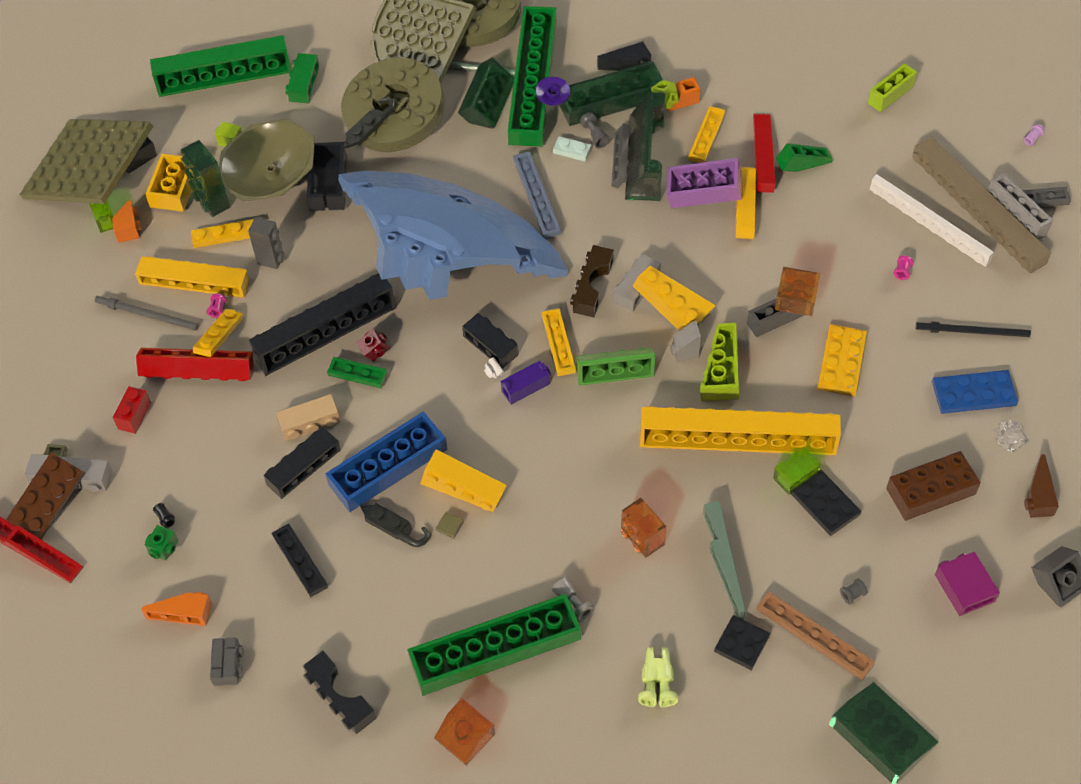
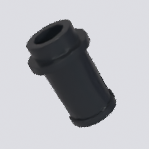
(166, 519)

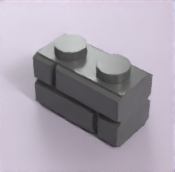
(225, 661)

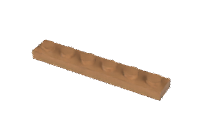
(815, 635)

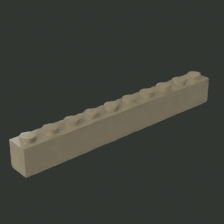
(981, 205)

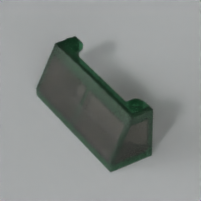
(643, 172)

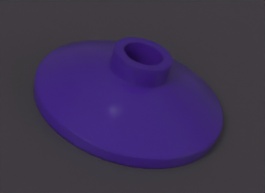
(550, 86)

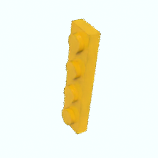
(706, 135)
(221, 233)
(218, 333)
(558, 342)

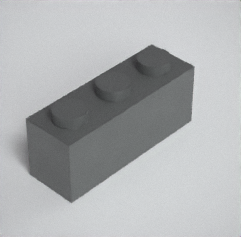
(266, 243)
(766, 318)

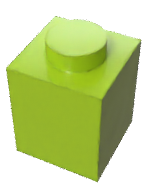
(226, 133)

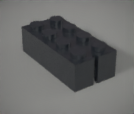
(322, 180)

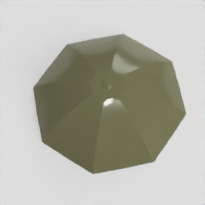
(266, 159)

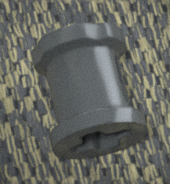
(853, 591)

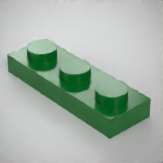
(357, 372)

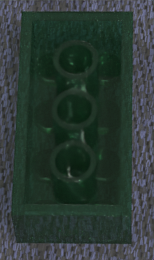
(204, 178)

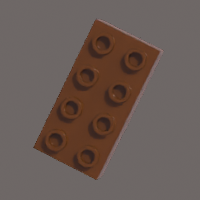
(933, 485)

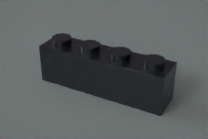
(302, 462)

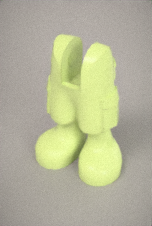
(657, 671)

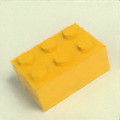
(169, 184)

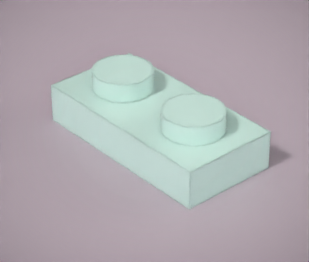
(572, 149)

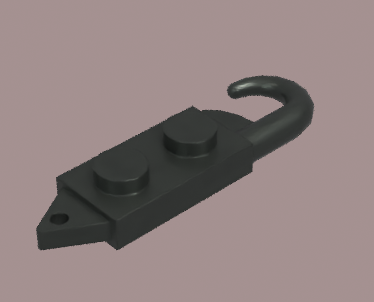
(368, 124)
(392, 524)

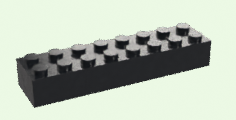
(322, 324)

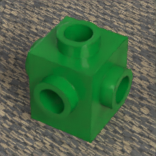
(161, 543)

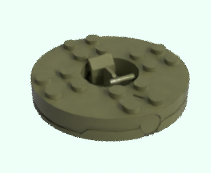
(490, 21)
(416, 97)

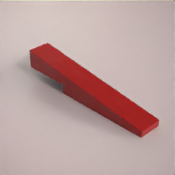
(763, 153)
(38, 551)

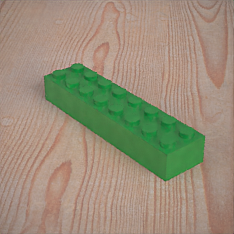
(220, 66)
(494, 644)

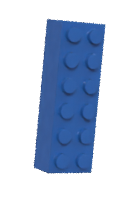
(386, 461)

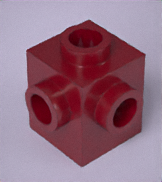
(373, 345)

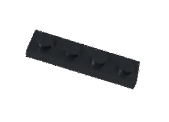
(299, 560)

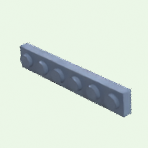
(536, 195)

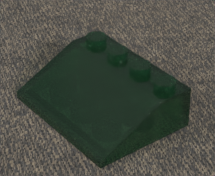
(883, 732)

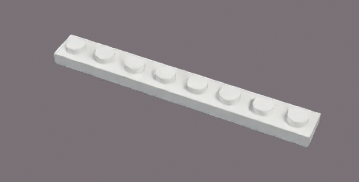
(931, 220)

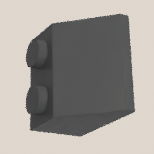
(1060, 575)

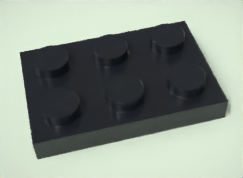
(825, 502)

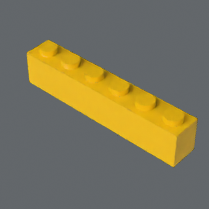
(192, 276)

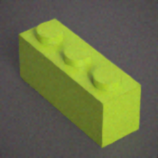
(892, 87)

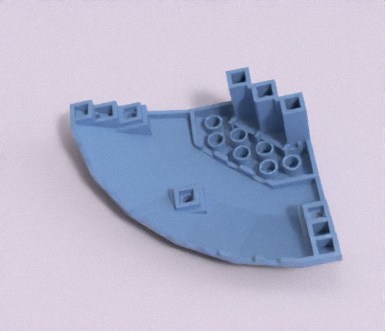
(441, 227)

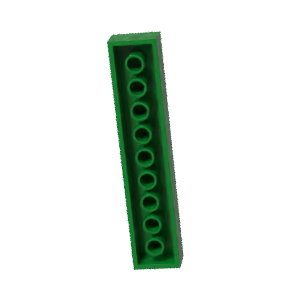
(532, 65)

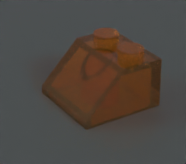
(464, 731)

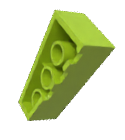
(722, 369)

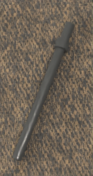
(114, 304)

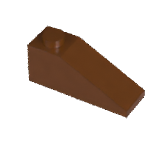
(1041, 497)

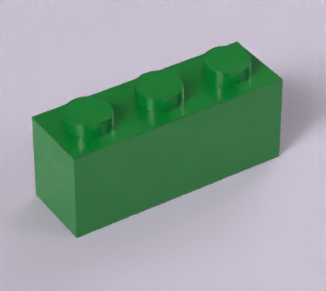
(302, 78)

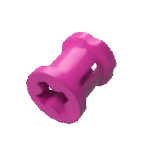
(904, 265)
(216, 305)

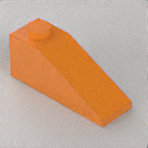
(184, 608)

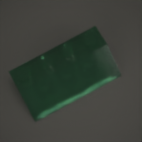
(486, 94)

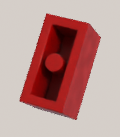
(131, 409)

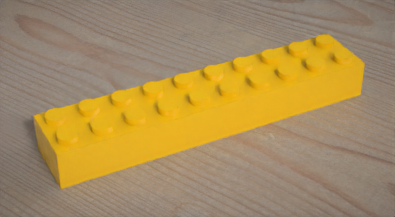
(739, 430)

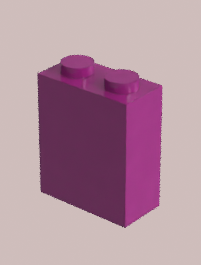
(966, 583)

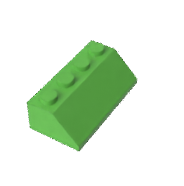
(615, 366)

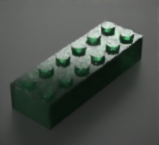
(610, 92)

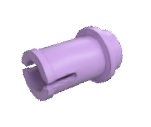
(1036, 132)

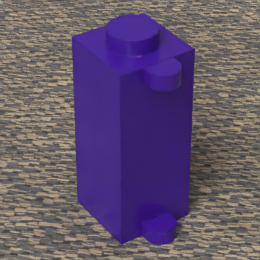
(525, 382)

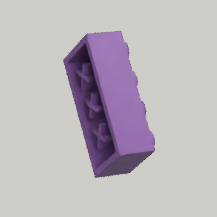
(704, 183)

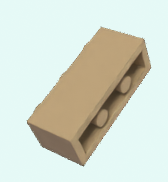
(308, 417)

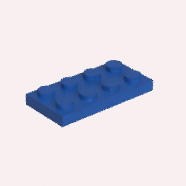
(974, 391)

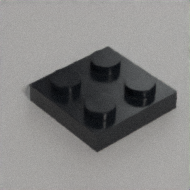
(742, 642)

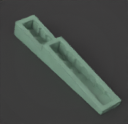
(722, 555)

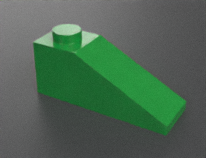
(802, 157)

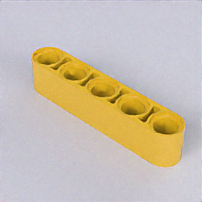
(746, 207)

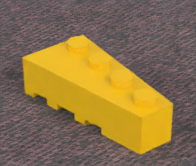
(672, 299)
(462, 481)

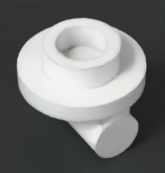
(493, 369)

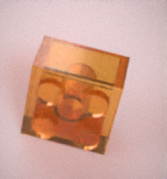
(797, 291)
(643, 528)

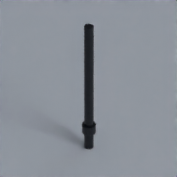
(935, 327)

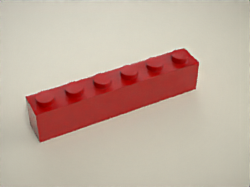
(188, 365)

